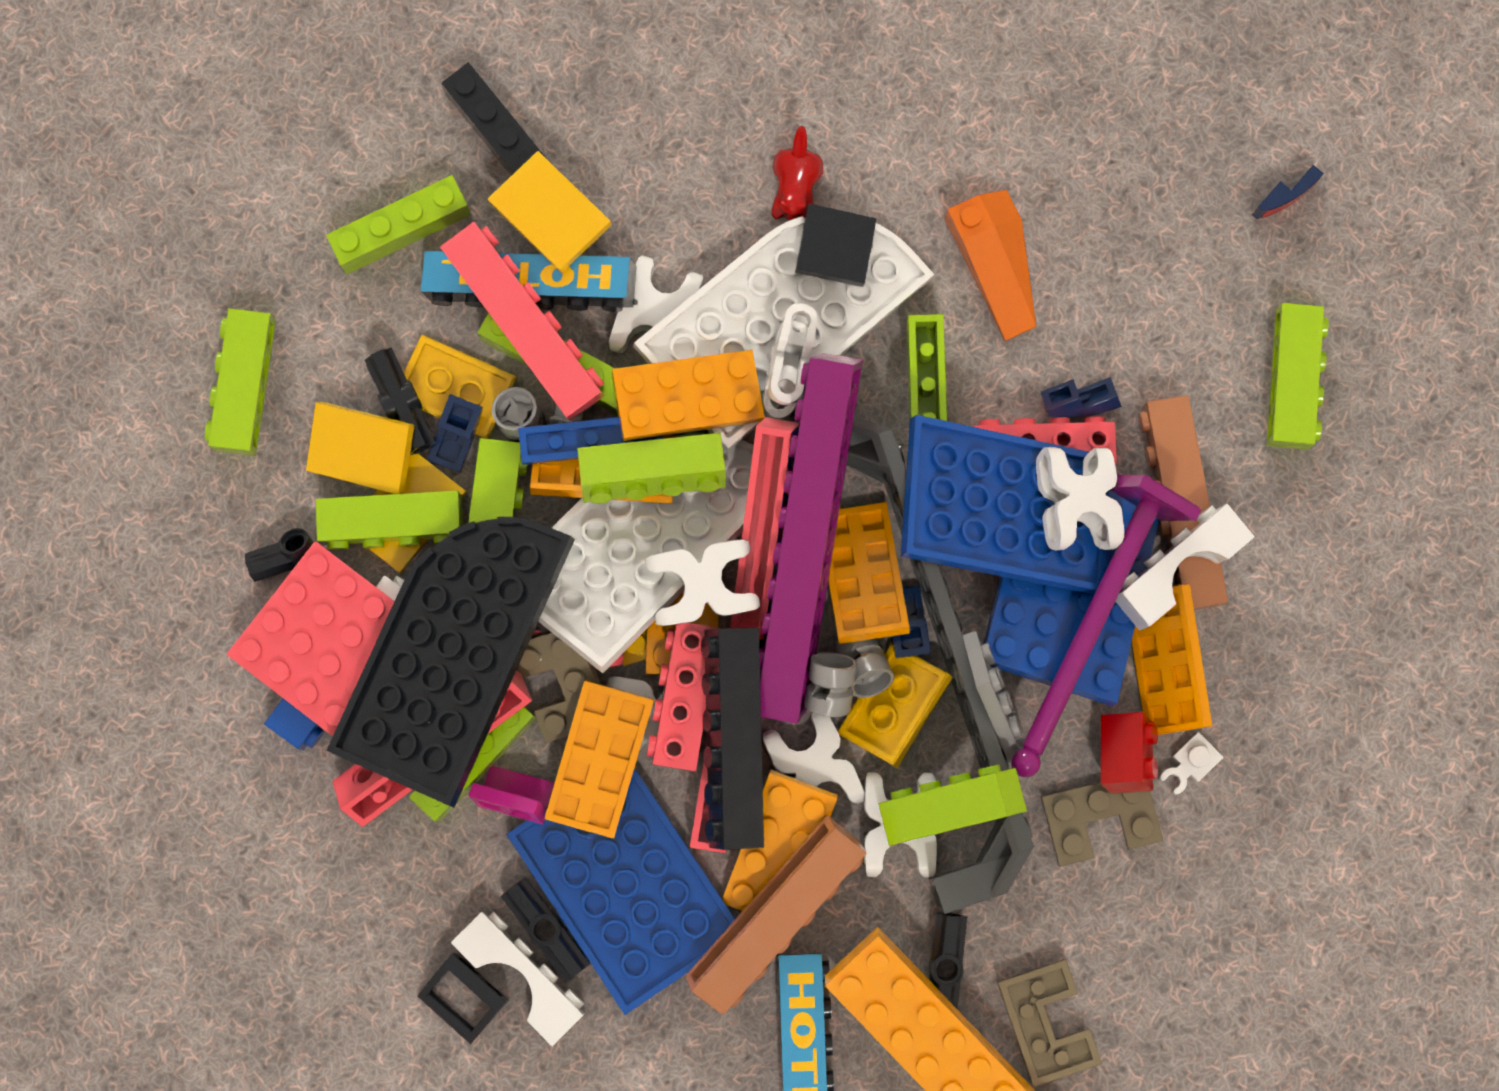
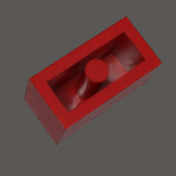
(1128, 752)

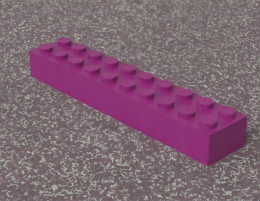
(808, 533)

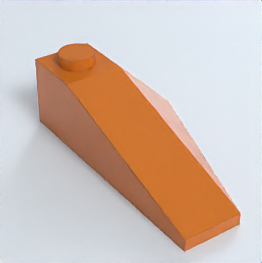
(995, 251)

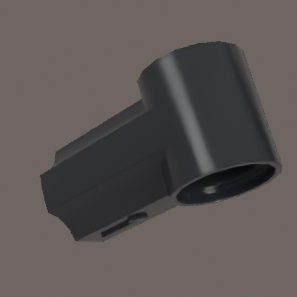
(278, 556)

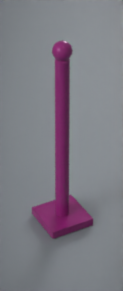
(1152, 502)

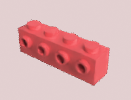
(1059, 431)
(683, 701)

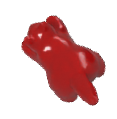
(797, 173)

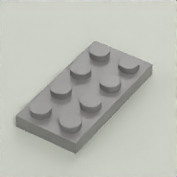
(996, 702)

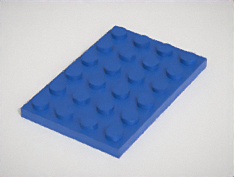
(980, 507)
(1037, 622)
(628, 900)

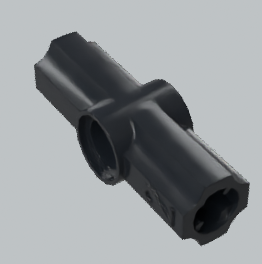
(399, 397)
(530, 910)
(948, 945)

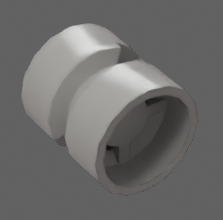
(514, 410)
(872, 670)
(830, 684)

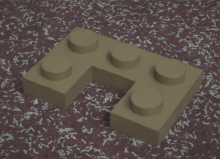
(549, 652)
(1072, 809)
(1042, 1053)

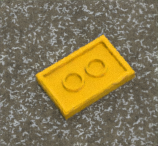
(549, 212)
(443, 371)
(360, 447)
(420, 478)
(894, 718)

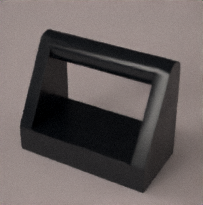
(476, 984)

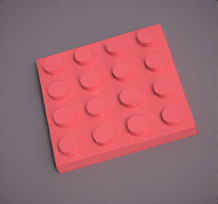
(315, 636)

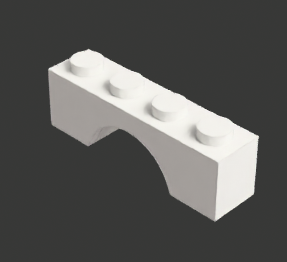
(1151, 593)
(552, 1009)

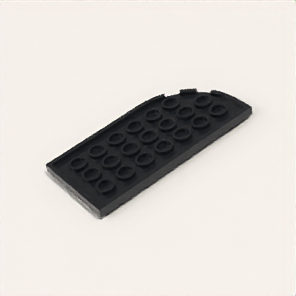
(450, 654)

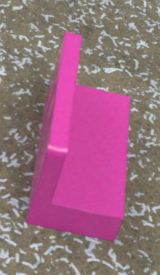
(513, 794)

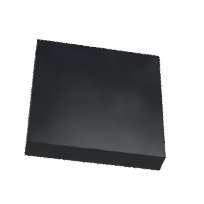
(835, 245)

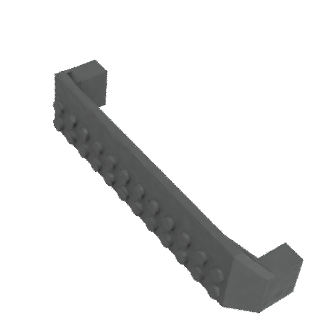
(878, 455)

